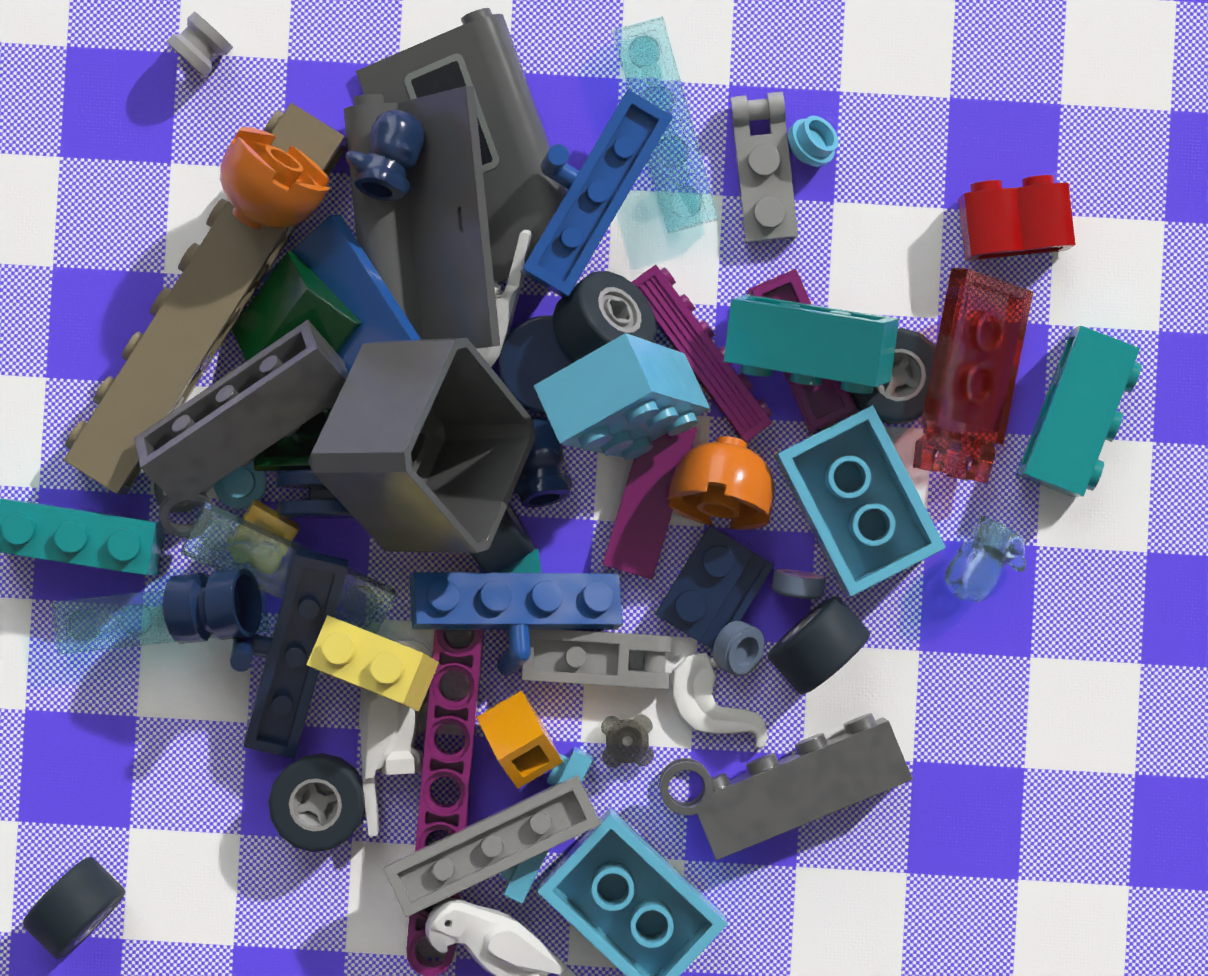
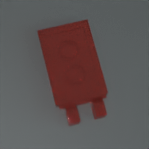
(972, 375)

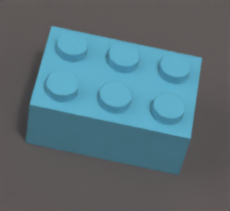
(622, 398)
(859, 501)
(631, 901)

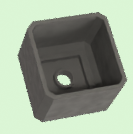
(424, 445)

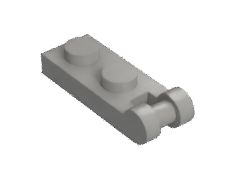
(764, 169)
(596, 658)

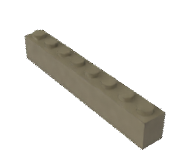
(190, 320)

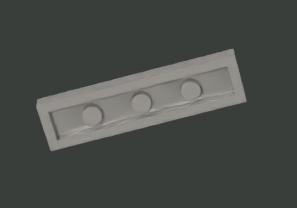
(492, 845)

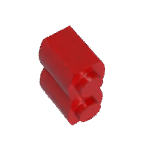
(1016, 220)

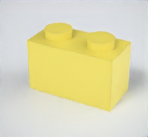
(372, 663)

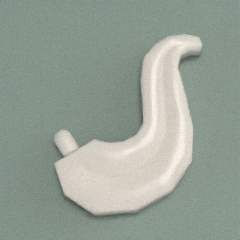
(696, 705)

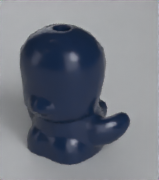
(393, 150)
(541, 477)

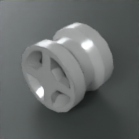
(199, 44)

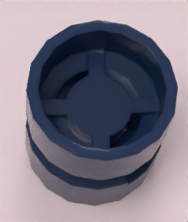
(216, 604)

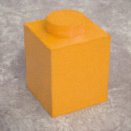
(519, 739)

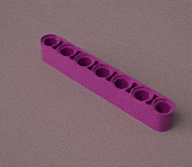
(442, 763)

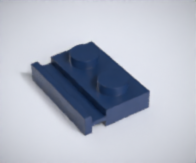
(713, 587)

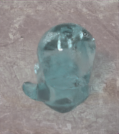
(979, 563)

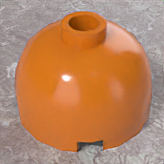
(269, 183)
(723, 482)

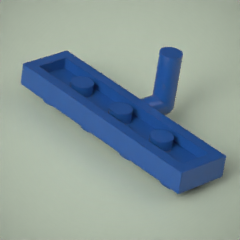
(593, 192)
(515, 604)

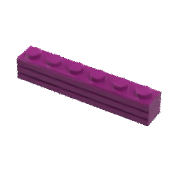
(687, 335)

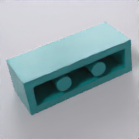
(811, 342)
(1080, 412)
(80, 537)

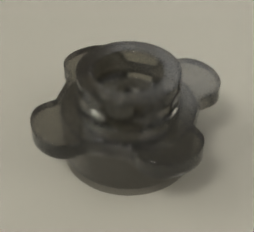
(638, 730)

